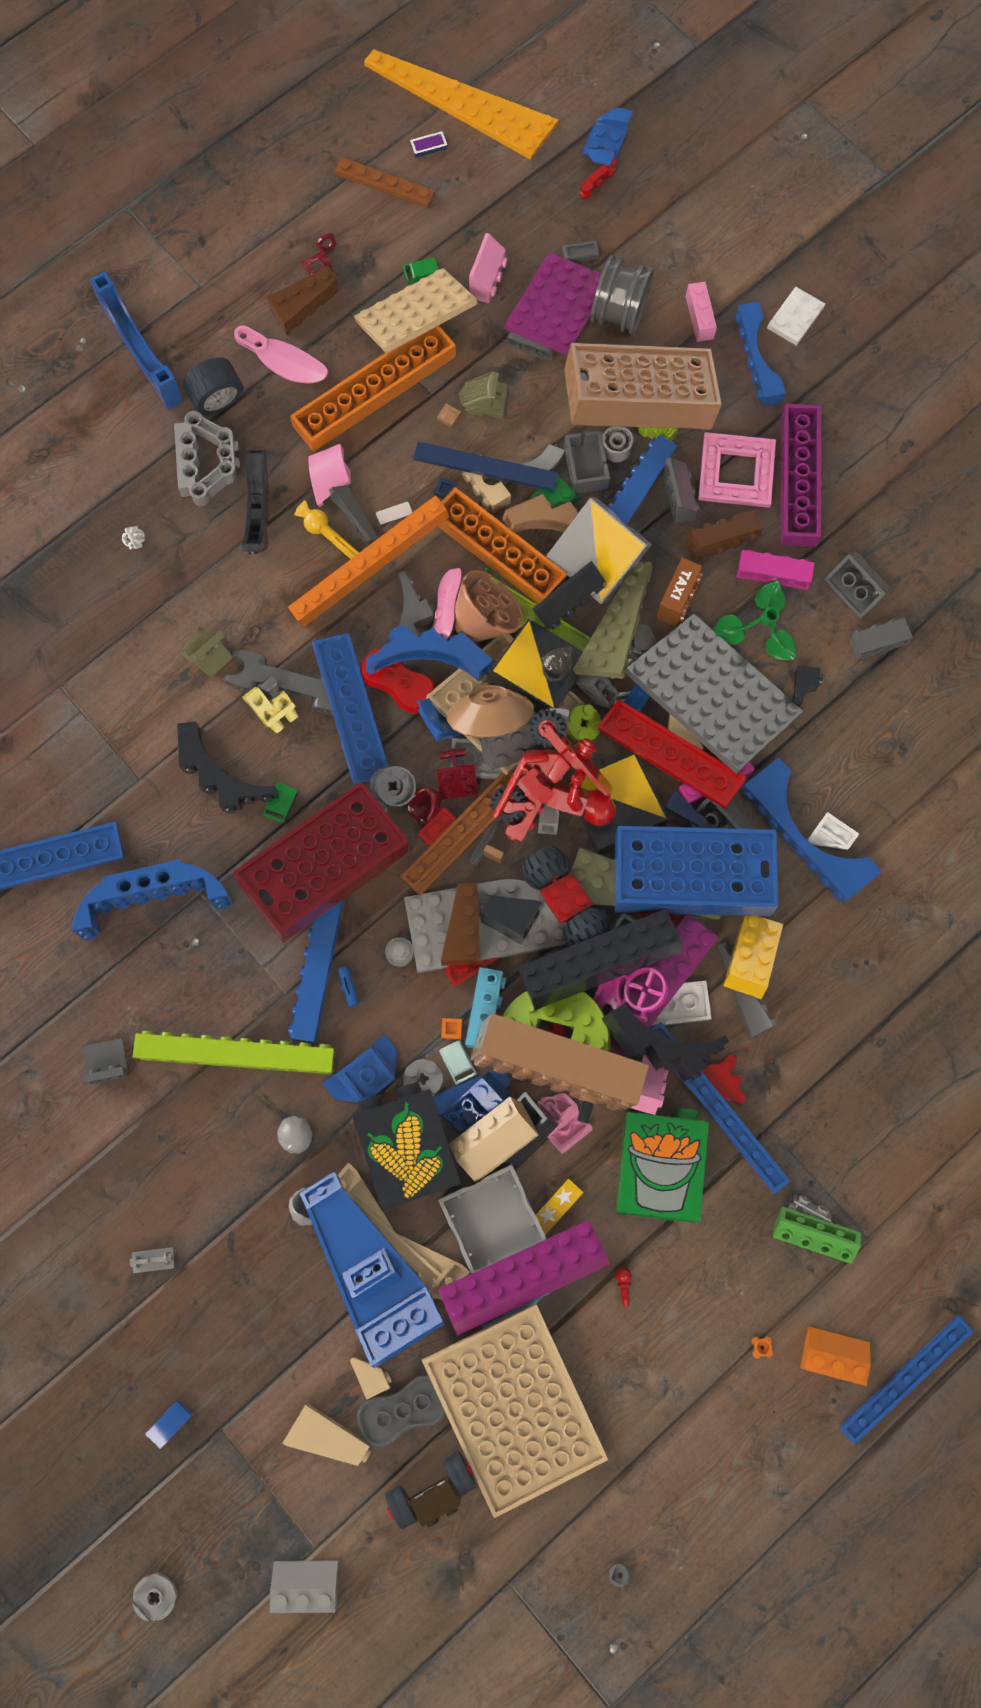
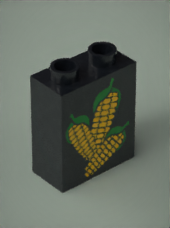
(405, 1146)

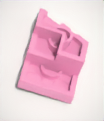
(328, 471)
(565, 1113)

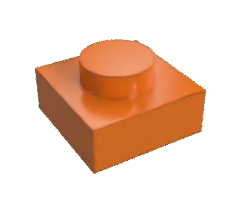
(451, 1028)

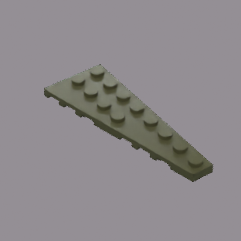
(612, 640)
(598, 879)

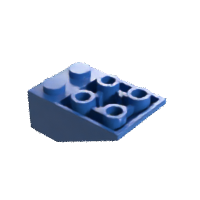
(484, 1097)

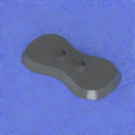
(389, 1416)

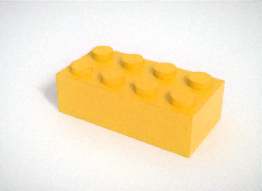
(753, 955)

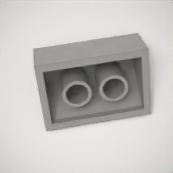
(304, 1587)

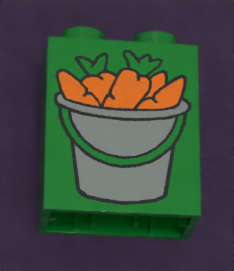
(662, 1166)

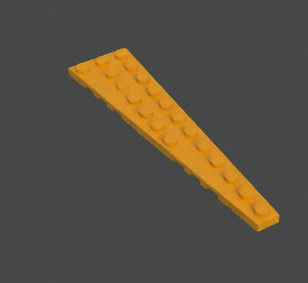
(498, 118)

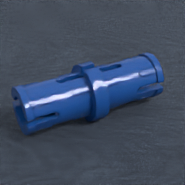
(348, 986)

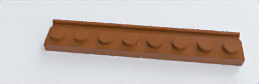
(454, 840)

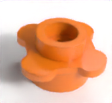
(766, 1342)

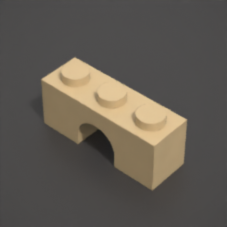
(493, 496)

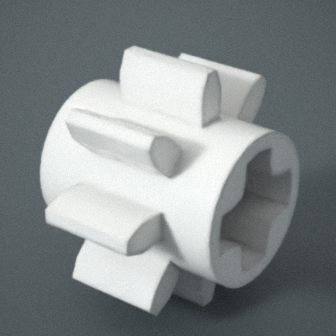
(133, 537)

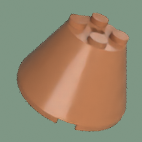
(485, 608)

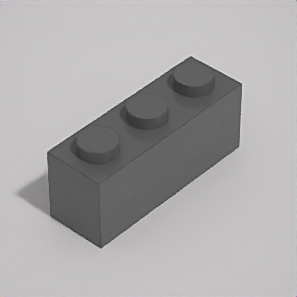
(880, 638)

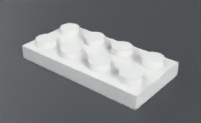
(687, 1005)

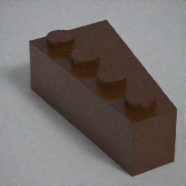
(722, 536)
(463, 932)

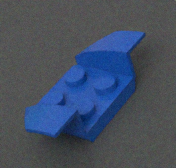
(607, 136)
(436, 721)
(365, 1074)

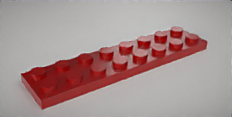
(671, 754)

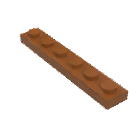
(384, 182)

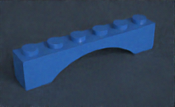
(768, 384)

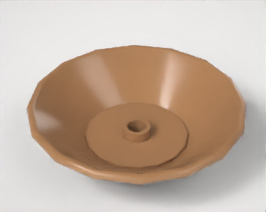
(490, 712)

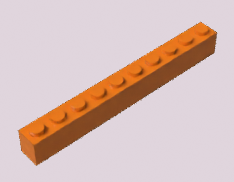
(369, 561)

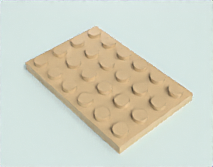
(415, 310)

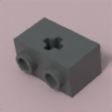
(598, 690)

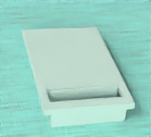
(457, 1060)

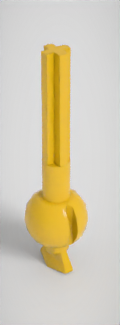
(317, 522)

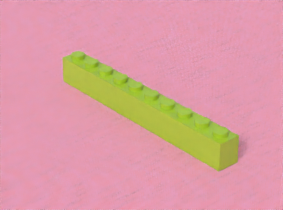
(234, 1053)

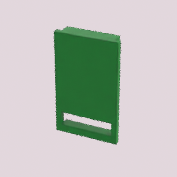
(420, 269)
(282, 804)

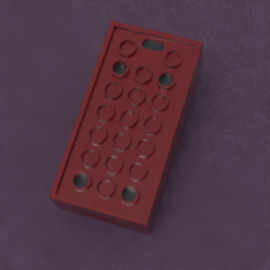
(321, 862)

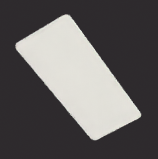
(394, 513)

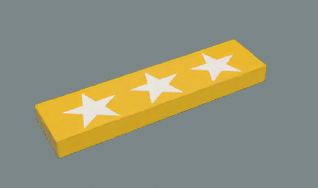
(558, 1205)

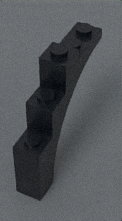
(257, 506)
(230, 791)
(637, 1040)

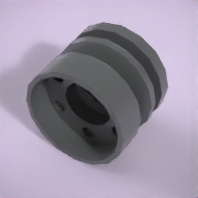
(403, 785)

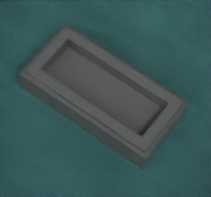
(581, 251)

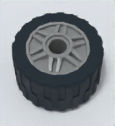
(213, 385)

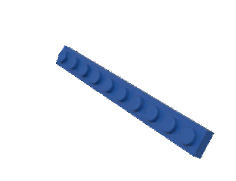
(732, 1126)

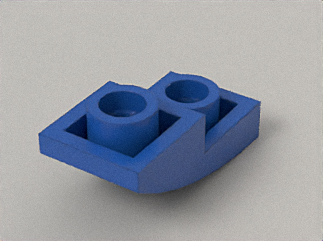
(169, 1424)

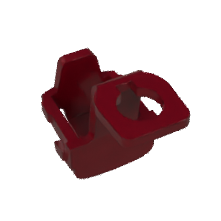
(321, 256)

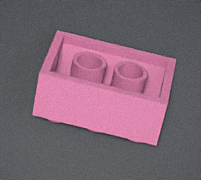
(487, 269)

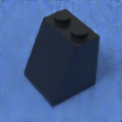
(510, 916)

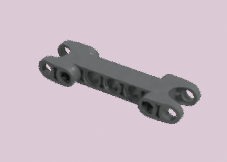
(293, 684)

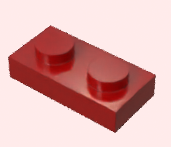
(436, 827)

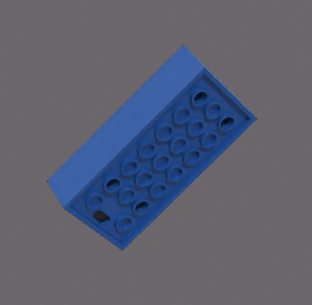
(696, 871)

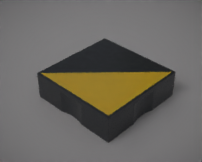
(522, 672)
(633, 798)

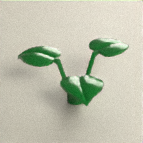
(771, 599)

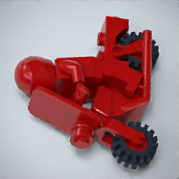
(540, 775)

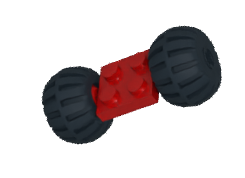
(564, 895)

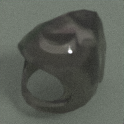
(558, 662)

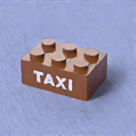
(680, 592)

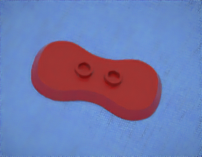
(400, 682)

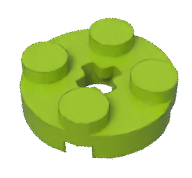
(591, 718)

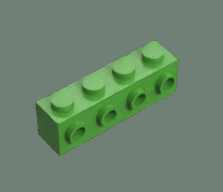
(817, 1235)

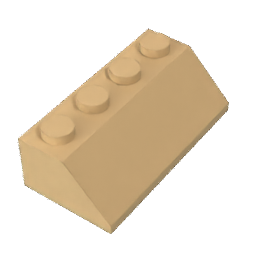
(493, 1139)

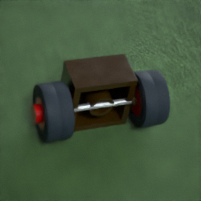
(434, 1500)

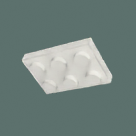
(796, 316)

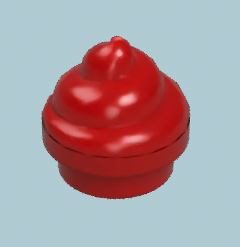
(557, 1029)

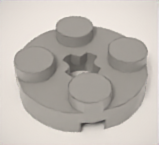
(429, 1070)
(167, 1594)

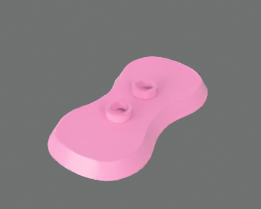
(447, 596)

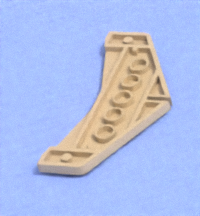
(429, 1265)

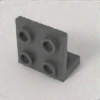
(105, 1062)

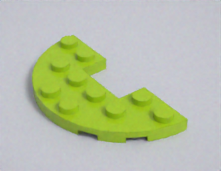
(575, 1012)

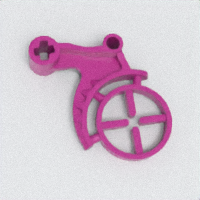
(611, 992)

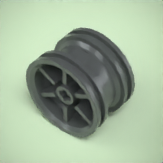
(621, 295)

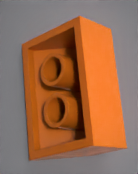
(836, 1356)

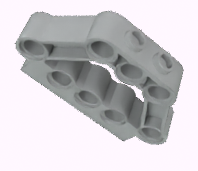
(216, 479)

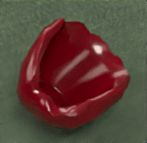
(424, 805)

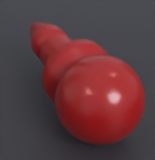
(623, 1276)

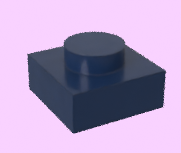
(444, 487)

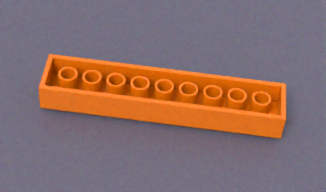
(372, 387)

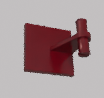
(456, 780)

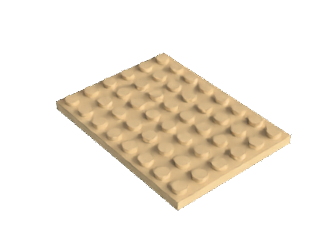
(514, 1410)

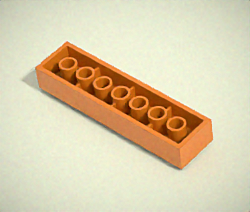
(500, 548)

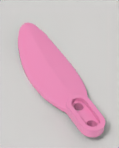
(282, 357)

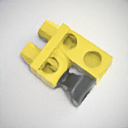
(272, 710)

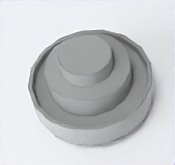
(399, 952)

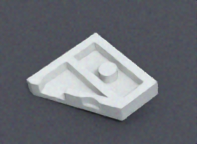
(833, 834)

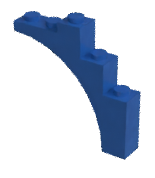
(430, 645)

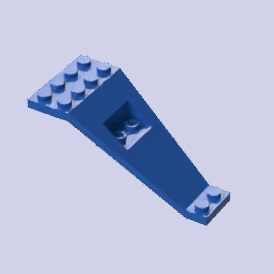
(390, 1305)

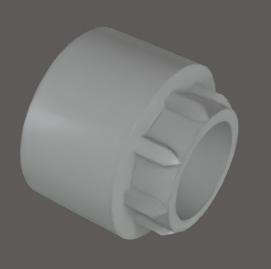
(624, 440)

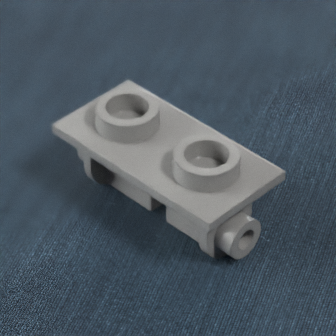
(804, 1206)
(152, 1260)

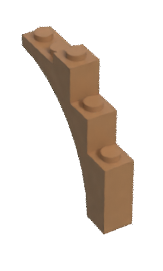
(539, 515)

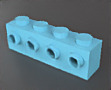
(485, 1001)

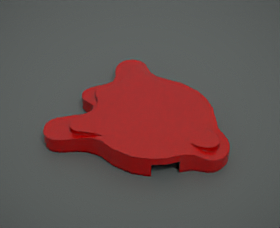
(724, 1081)

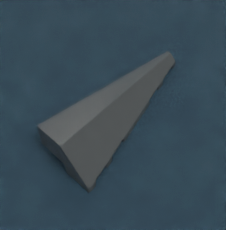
(348, 504)
(751, 1008)

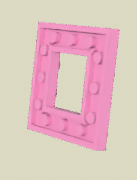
(714, 491)

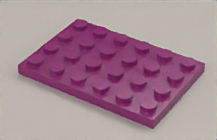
(555, 304)

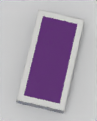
(428, 144)

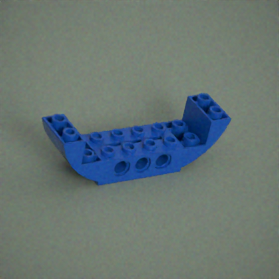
(140, 887)

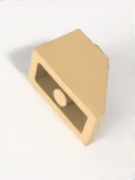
(371, 1379)

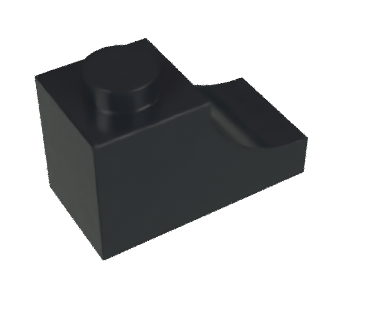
(805, 680)

